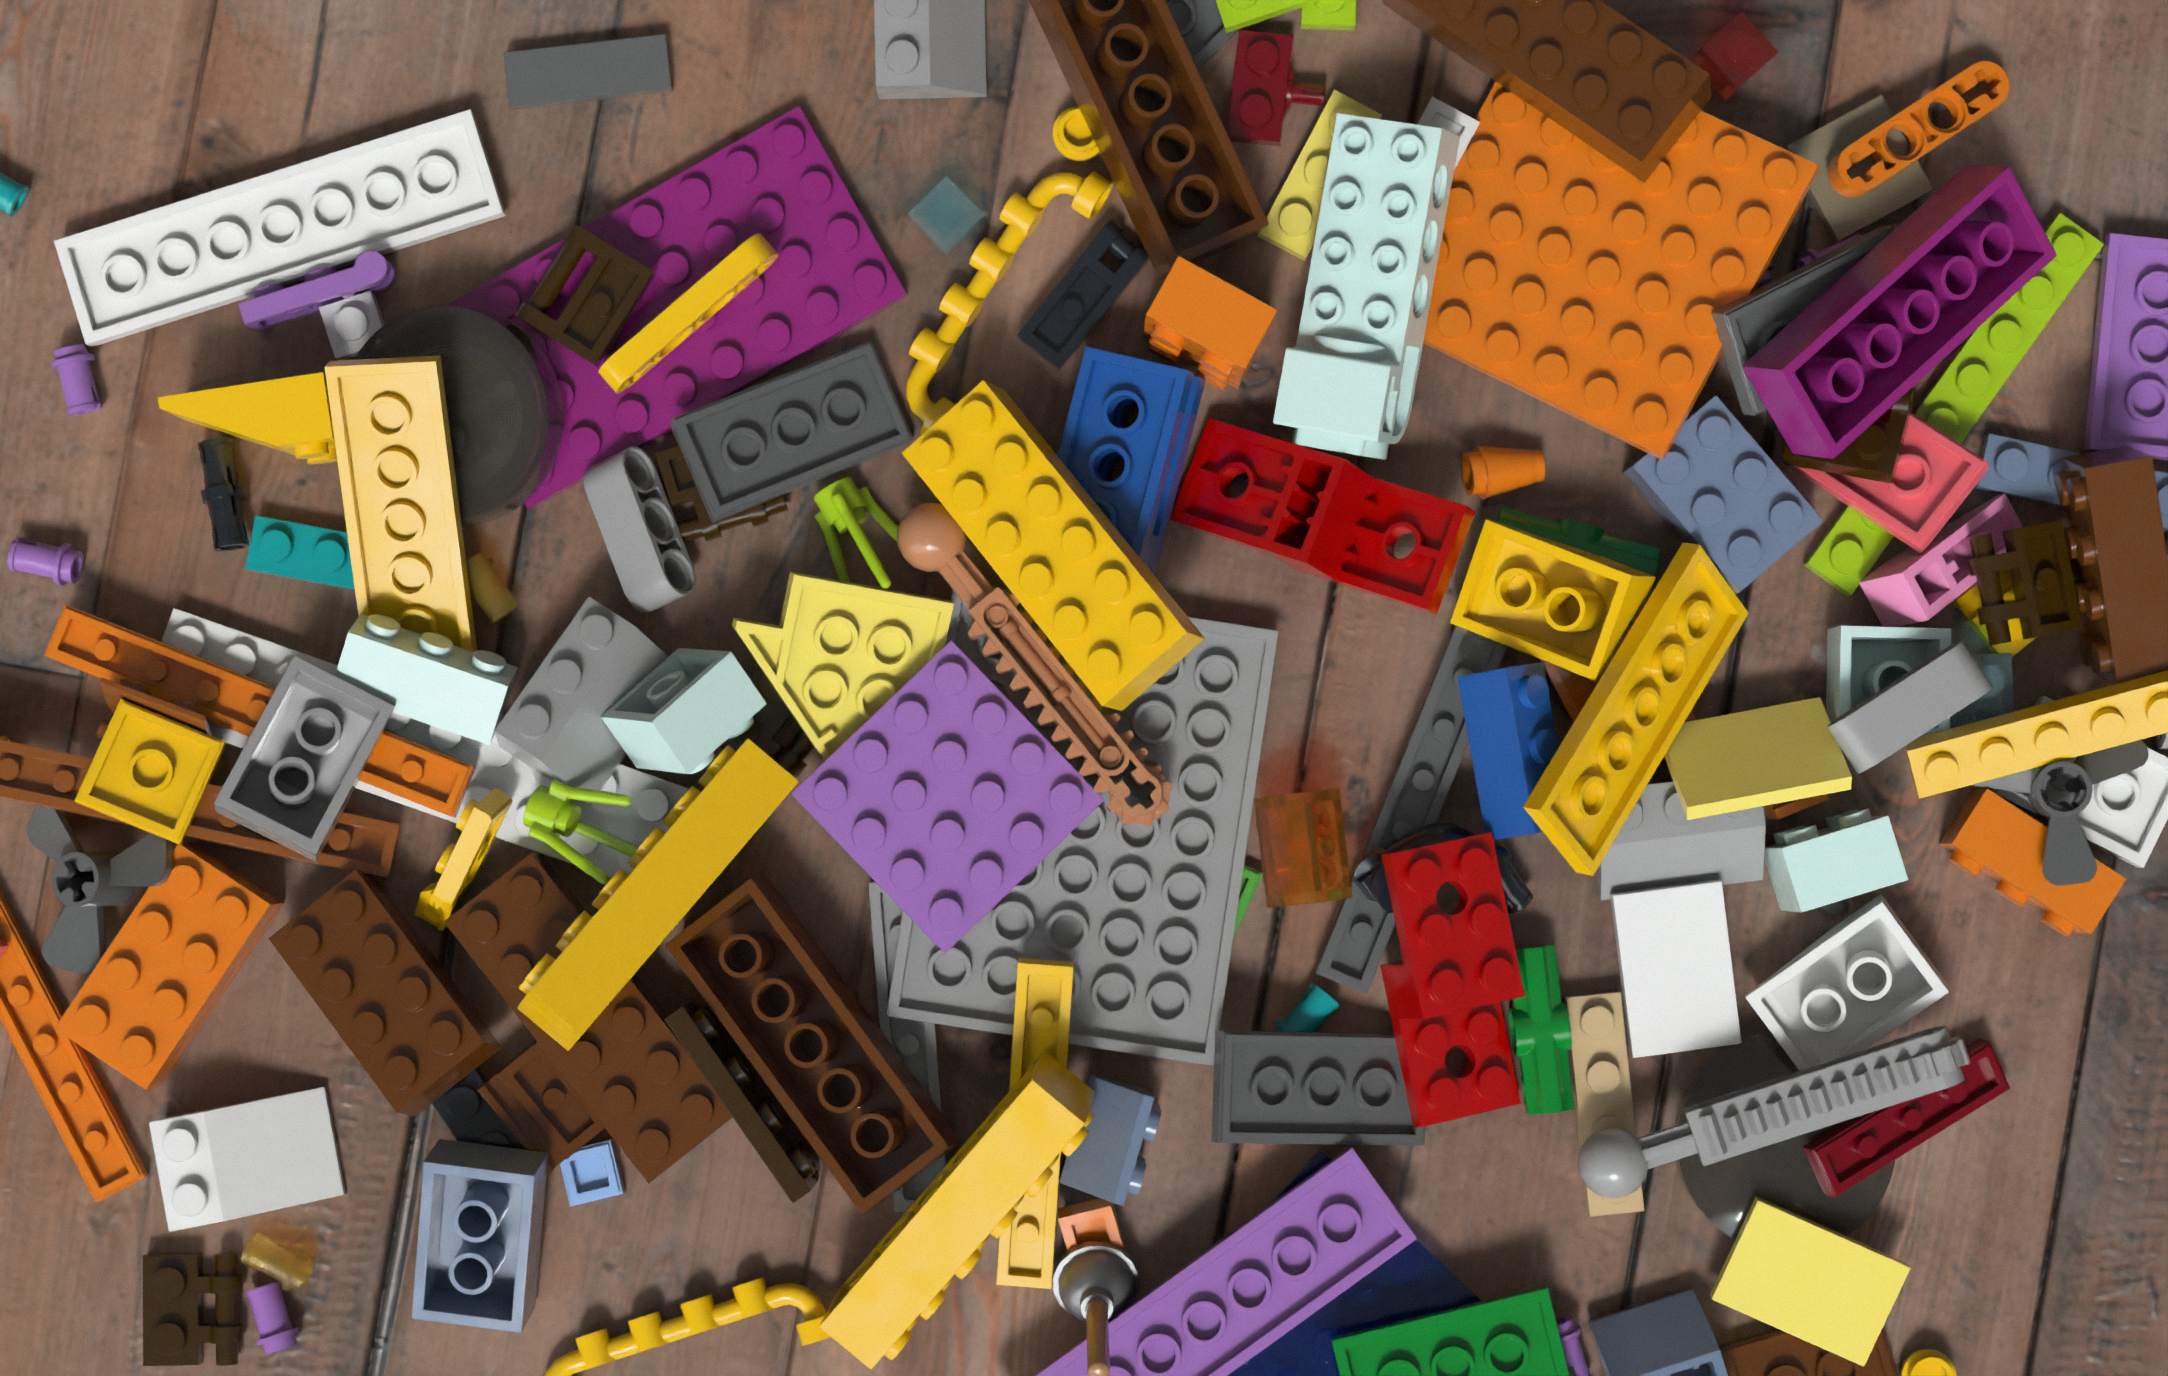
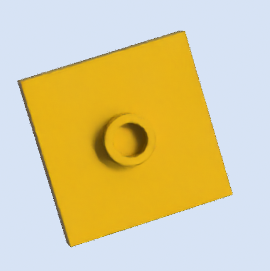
(150, 772)

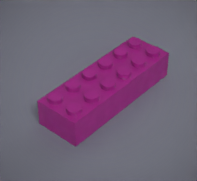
(1899, 311)

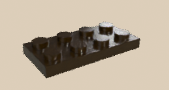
(757, 1118)

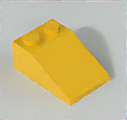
(275, 413)
(1550, 599)

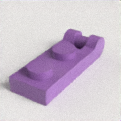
(275, 305)

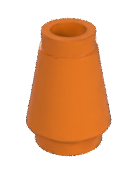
(1500, 470)

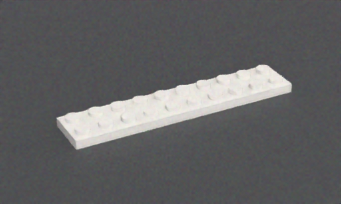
(495, 768)

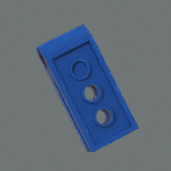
(1151, 447)

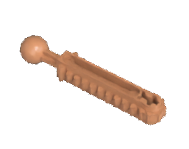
(935, 542)

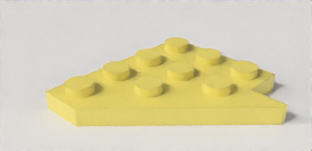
(844, 651)

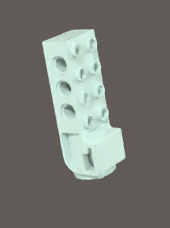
(1368, 286)

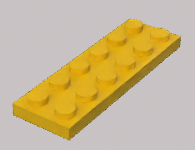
(401, 494)
(1636, 709)

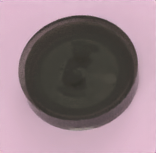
(498, 401)

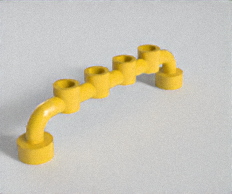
(992, 263)
(697, 1317)

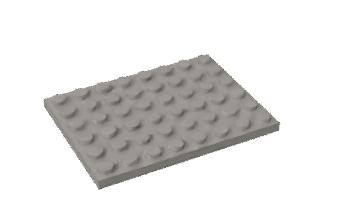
(1129, 903)

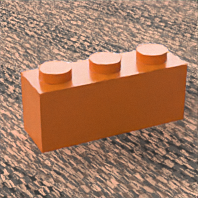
(2010, 849)

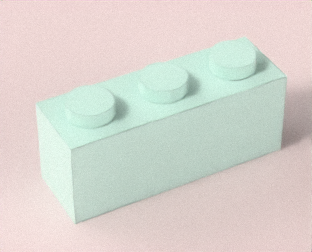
(427, 676)

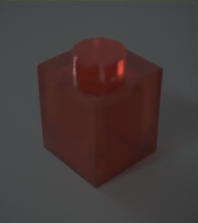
(1734, 55)

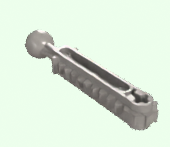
(1925, 1062)

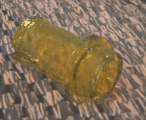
(489, 589)
(278, 1262)

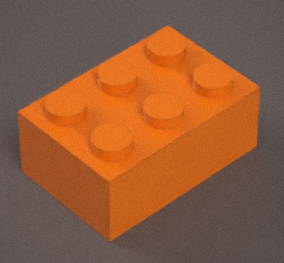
(1207, 325)

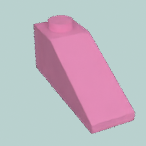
(1919, 585)

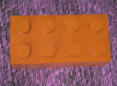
(169, 966)

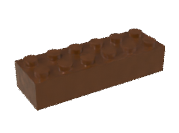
(1577, 68)
(1153, 126)
(813, 1043)
(629, 1058)

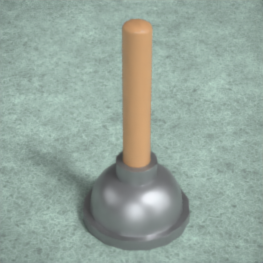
(1095, 1285)

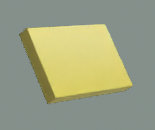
(1756, 759)
(1810, 1281)

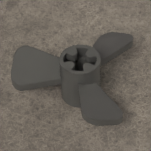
(2066, 850)
(88, 883)

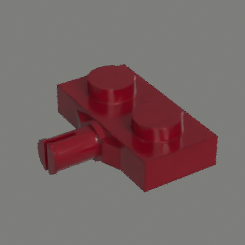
(1265, 88)

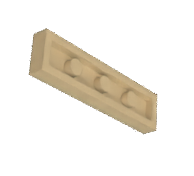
(1601, 1082)

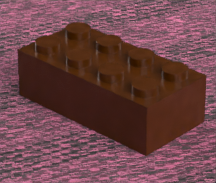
(2118, 560)
(385, 993)

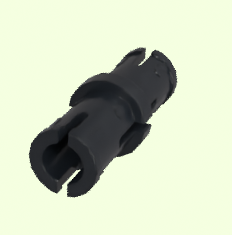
(223, 494)

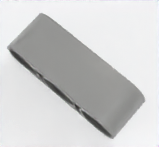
(639, 530)
(1910, 706)

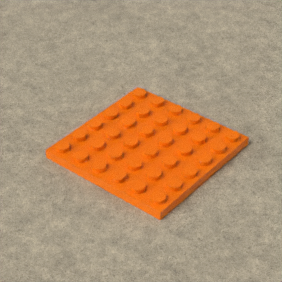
(1600, 283)

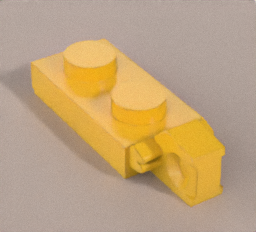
(463, 860)

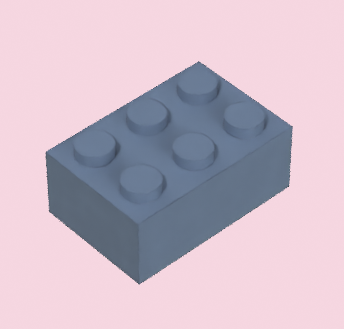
(1725, 495)
(479, 1235)

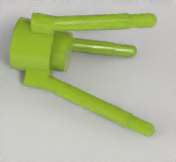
(843, 507)
(553, 813)

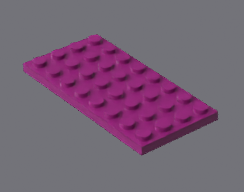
(817, 288)

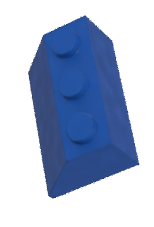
(1509, 742)

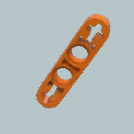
(1918, 128)

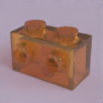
(1297, 849)

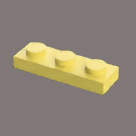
(1298, 205)

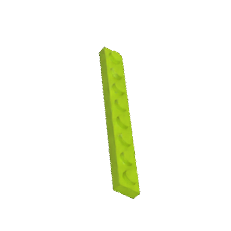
(1966, 390)

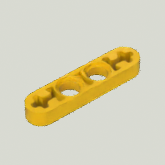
(688, 313)

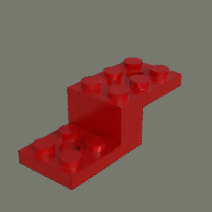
(1322, 515)
(1452, 979)

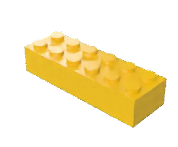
(1052, 546)
(665, 884)
(959, 1210)

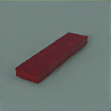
(1877, 1138)

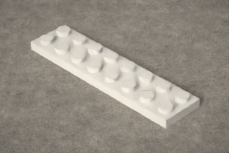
(279, 228)

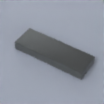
(588, 71)

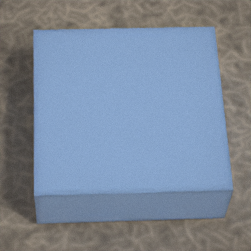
(592, 1173)

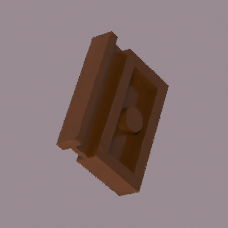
(540, 1106)

